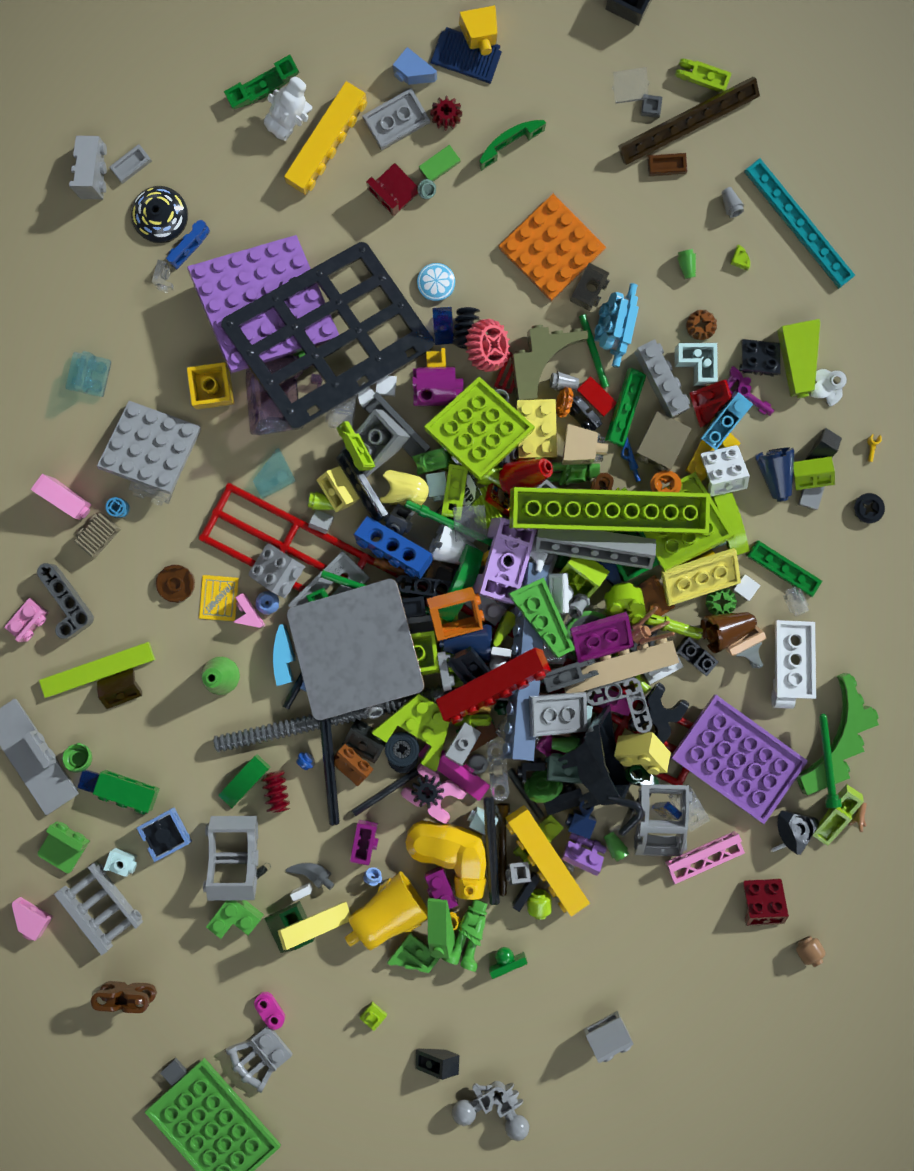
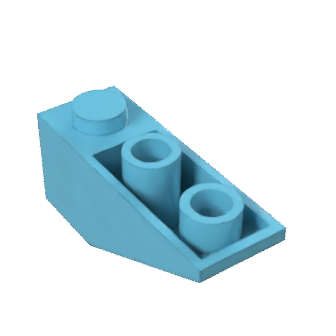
(726, 420)

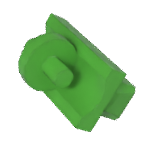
(431, 460)

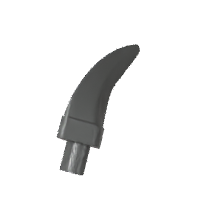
(314, 872)

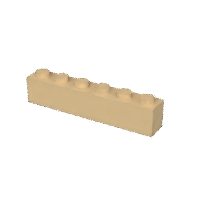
(627, 665)

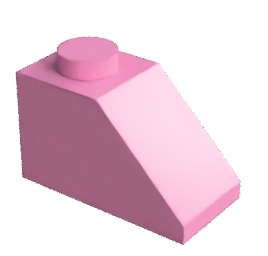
(30, 919)

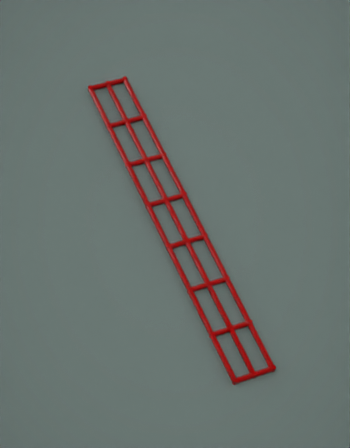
(365, 558)

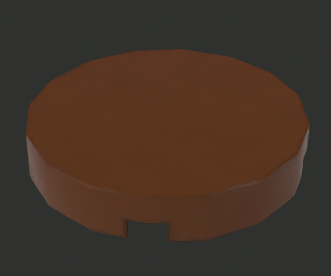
(175, 583)

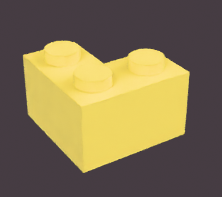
(643, 750)

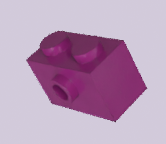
(364, 842)
(440, 886)

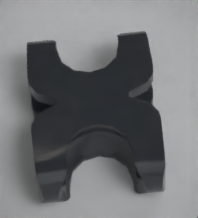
(659, 714)

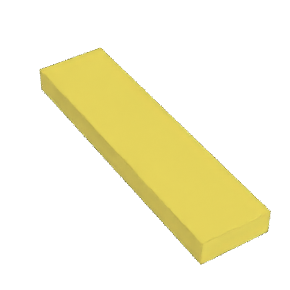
(314, 925)

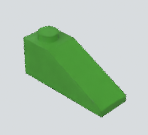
(440, 929)

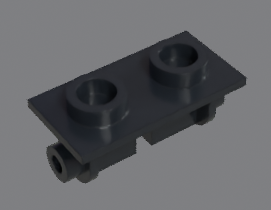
(586, 420)

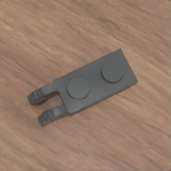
(568, 675)

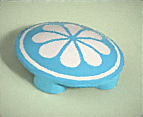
(436, 282)

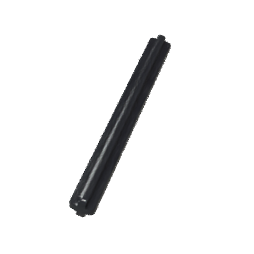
(329, 771)
(491, 850)

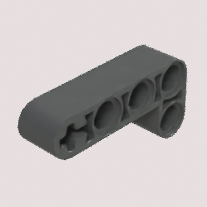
(62, 599)

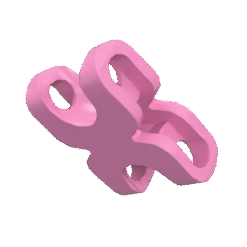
(449, 786)

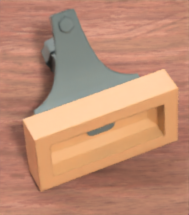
(748, 647)

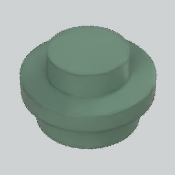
(426, 189)

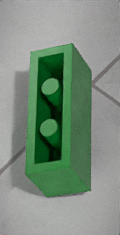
(126, 792)

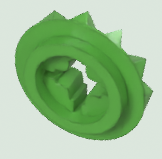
(715, 608)

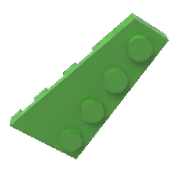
(541, 612)

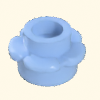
(374, 873)

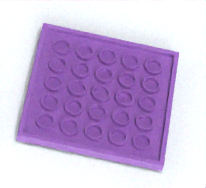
(246, 275)

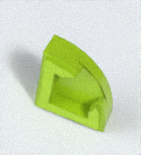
(740, 258)

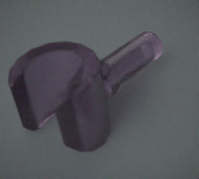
(316, 379)

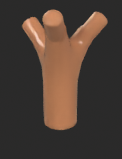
(860, 817)

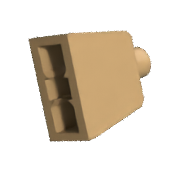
(581, 446)

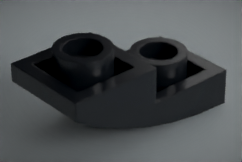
(696, 656)

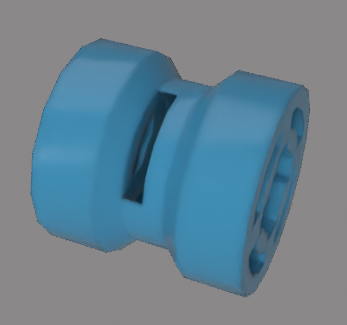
(121, 506)

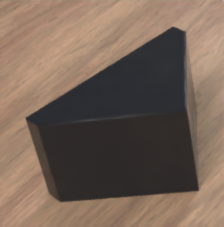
(825, 446)

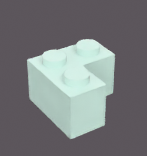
(701, 357)

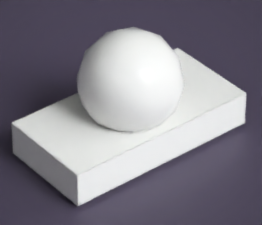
(560, 591)
(499, 656)

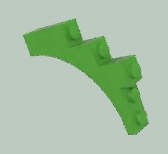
(847, 742)

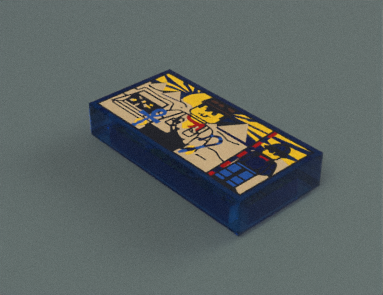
(667, 811)

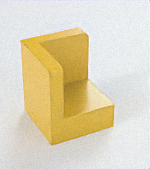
(436, 358)

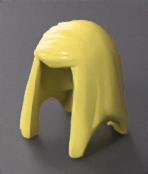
(404, 488)

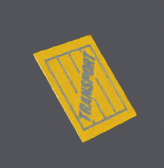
(218, 598)

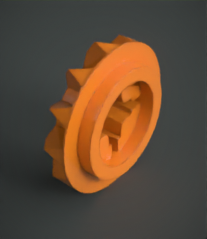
(564, 402)
(665, 477)

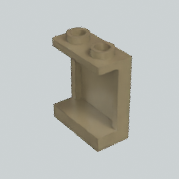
(662, 442)

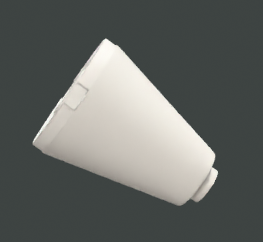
(445, 547)

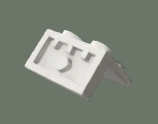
(725, 470)

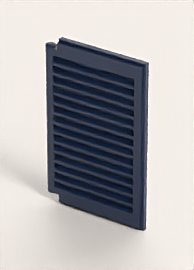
(455, 55)

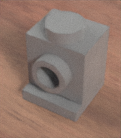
(518, 873)

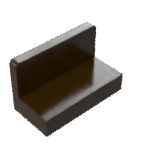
(118, 689)

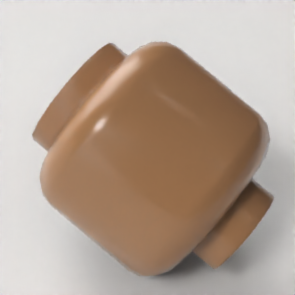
(810, 951)

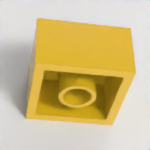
(210, 385)

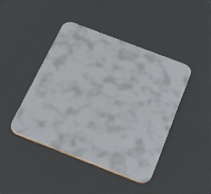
(355, 649)

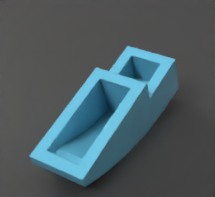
(282, 655)

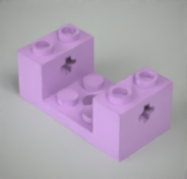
(497, 578)

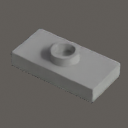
(462, 744)

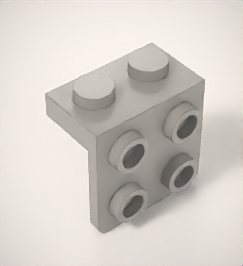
(276, 571)

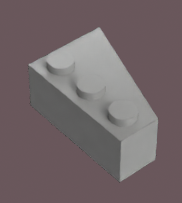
(89, 167)

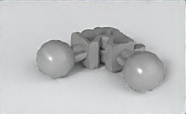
(516, 1126)

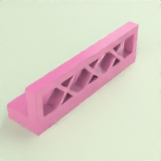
(703, 852)

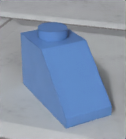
(413, 69)

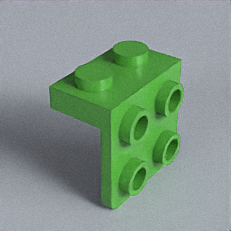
(63, 847)

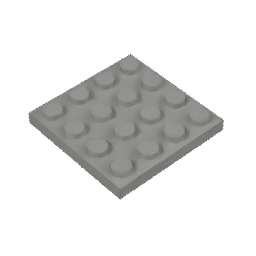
(149, 447)

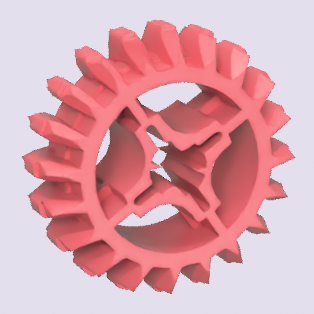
(482, 346)

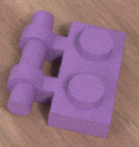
(582, 857)

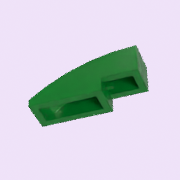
(244, 781)

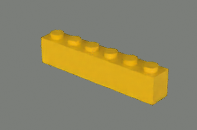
(325, 138)
(547, 860)

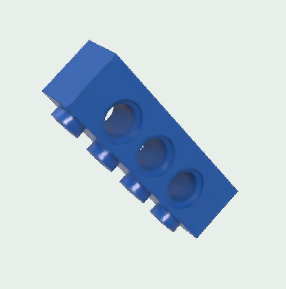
(370, 529)

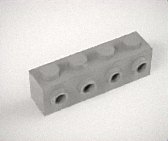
(661, 379)

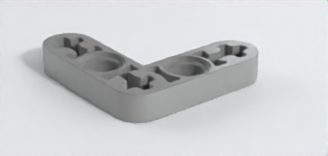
(631, 697)

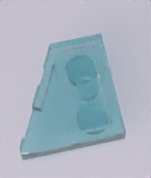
(274, 475)

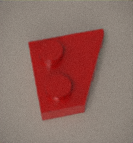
(710, 400)

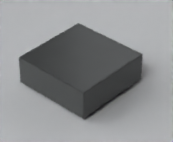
(652, 106)
(174, 1072)

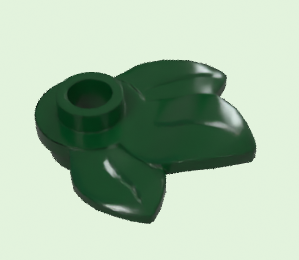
(642, 775)

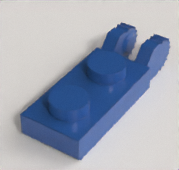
(188, 244)

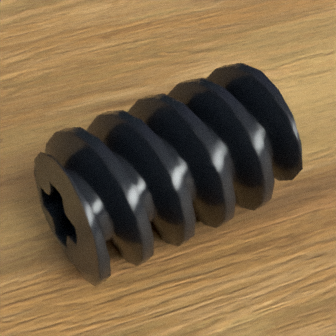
(464, 322)

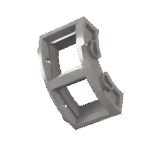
(662, 845)
(232, 891)

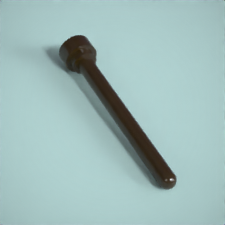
(502, 811)

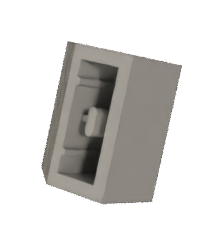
(608, 1037)

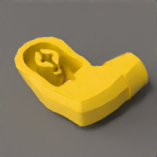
(451, 849)

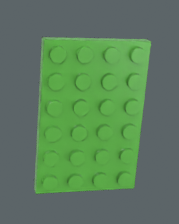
(211, 1123)

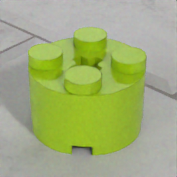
(625, 598)

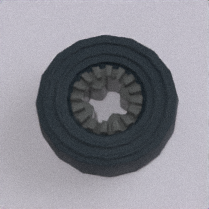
(410, 754)

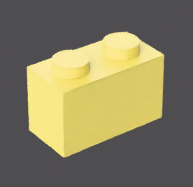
(338, 489)

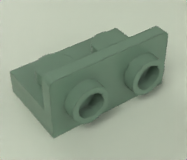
(557, 773)

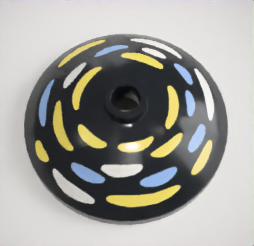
(167, 222)

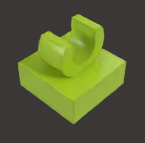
(373, 1016)

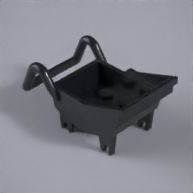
(602, 771)

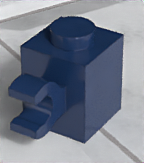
(581, 821)

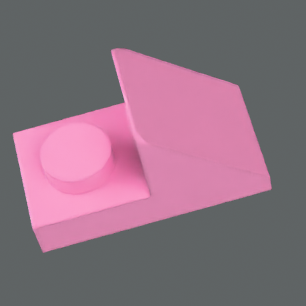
(251, 617)

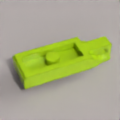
(356, 447)

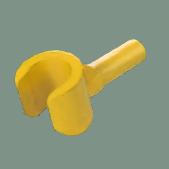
(872, 444)

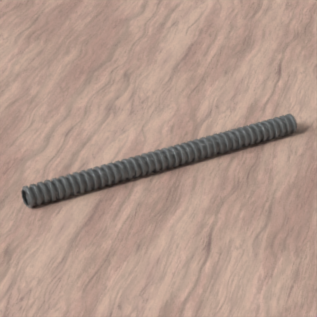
(309, 723)

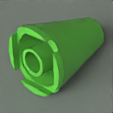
(220, 675)

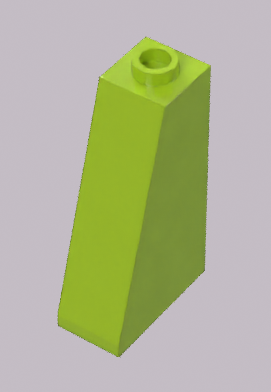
(800, 353)

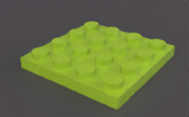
(479, 428)
(677, 548)

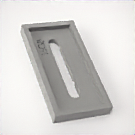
(338, 566)

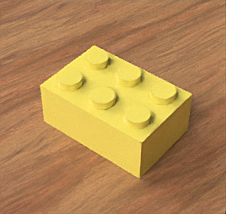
(543, 440)

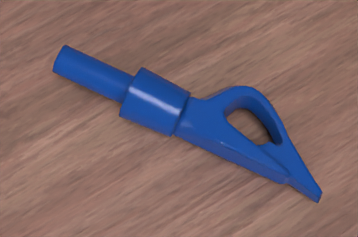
(630, 458)

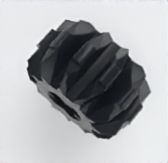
(422, 795)

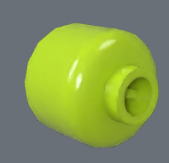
(539, 904)

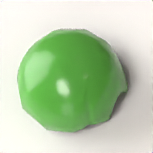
(77, 758)

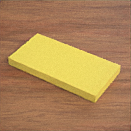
(701, 577)

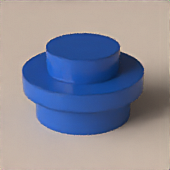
(305, 761)

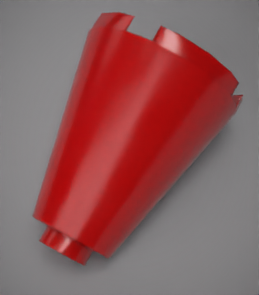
(524, 474)

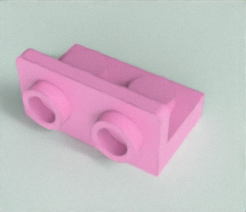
(26, 620)

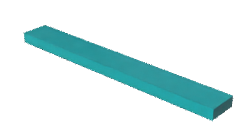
(799, 223)

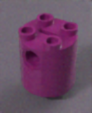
(435, 386)

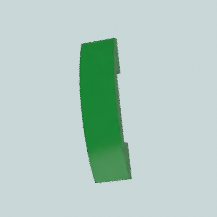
(262, 85)
(530, 129)
(465, 577)

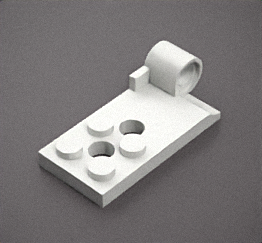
(794, 680)

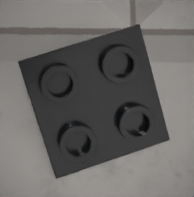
(760, 357)

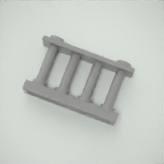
(89, 925)

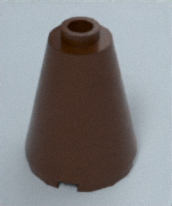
(726, 629)

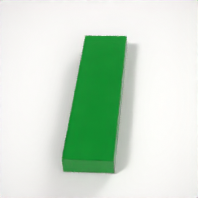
(625, 407)
(784, 568)

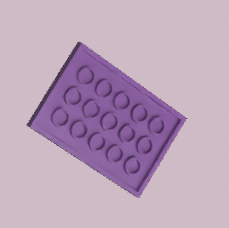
(739, 759)

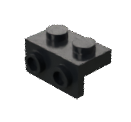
(565, 800)

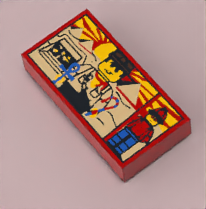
(498, 499)

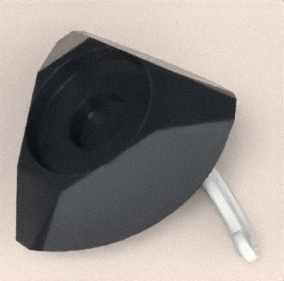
(795, 830)

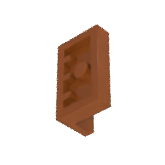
(352, 765)

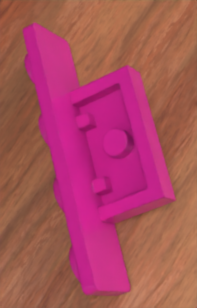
(460, 775)

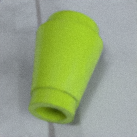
(319, 501)

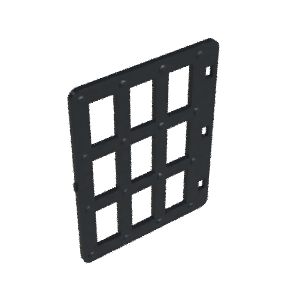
(344, 386)

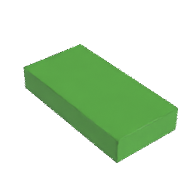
(439, 163)

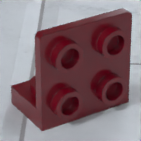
(393, 189)
(765, 902)

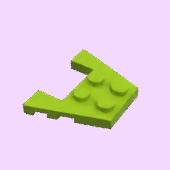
(421, 719)

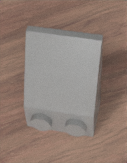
(381, 437)

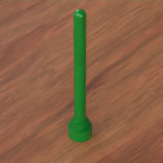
(832, 799)

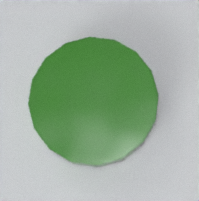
(540, 789)

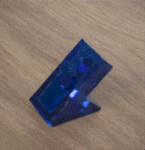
(443, 325)

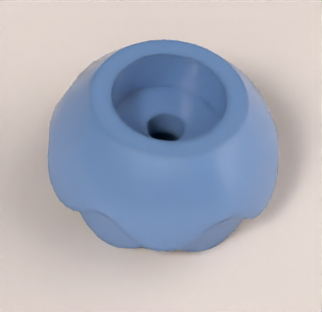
(267, 608)

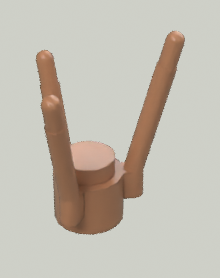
(641, 633)

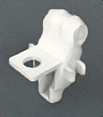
(287, 109)

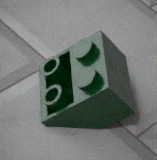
(284, 918)

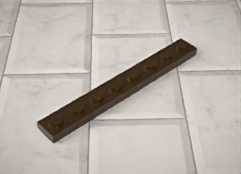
(689, 120)

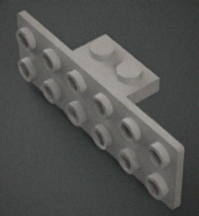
(33, 759)

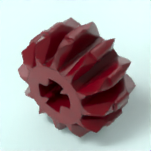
(453, 110)

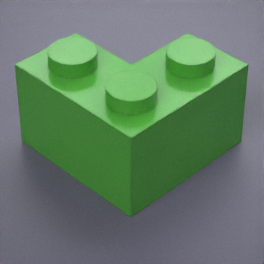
(235, 912)

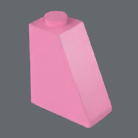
(61, 497)

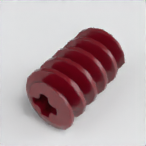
(276, 792)

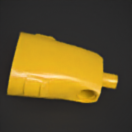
(388, 913)

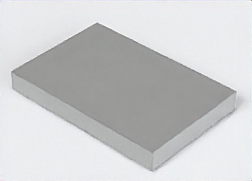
(396, 119)
(558, 714)

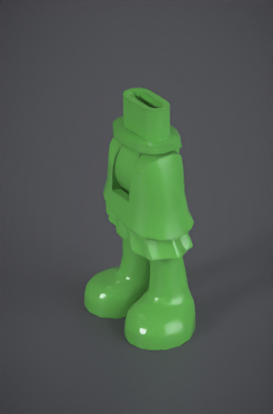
(573, 473)
(471, 928)

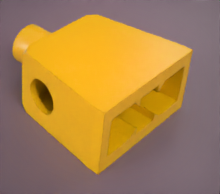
(479, 28)

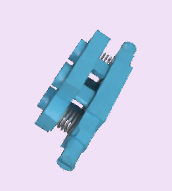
(617, 323)

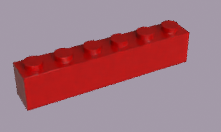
(493, 685)

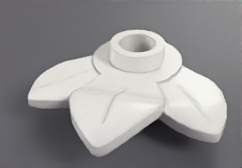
(827, 388)

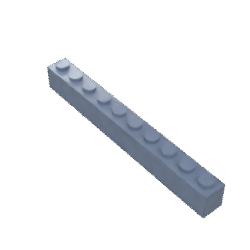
(517, 729)

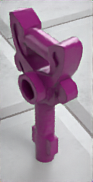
(744, 389)

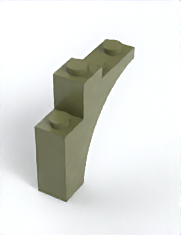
(542, 346)

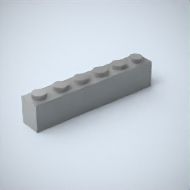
(598, 546)

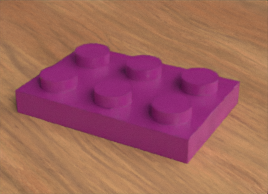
(602, 637)

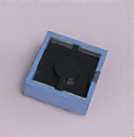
(164, 834)

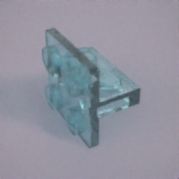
(88, 374)

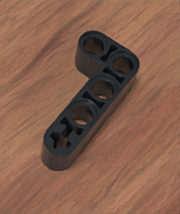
(430, 584)

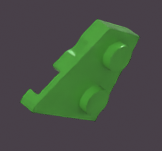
(413, 955)

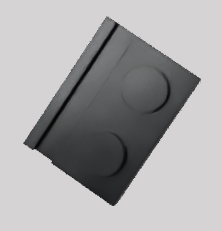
(467, 665)

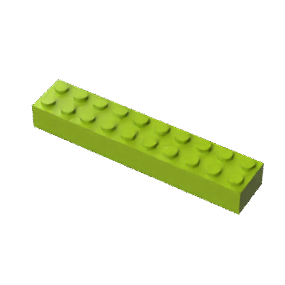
(609, 510)

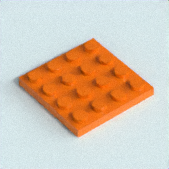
(552, 247)

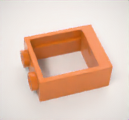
(458, 627)

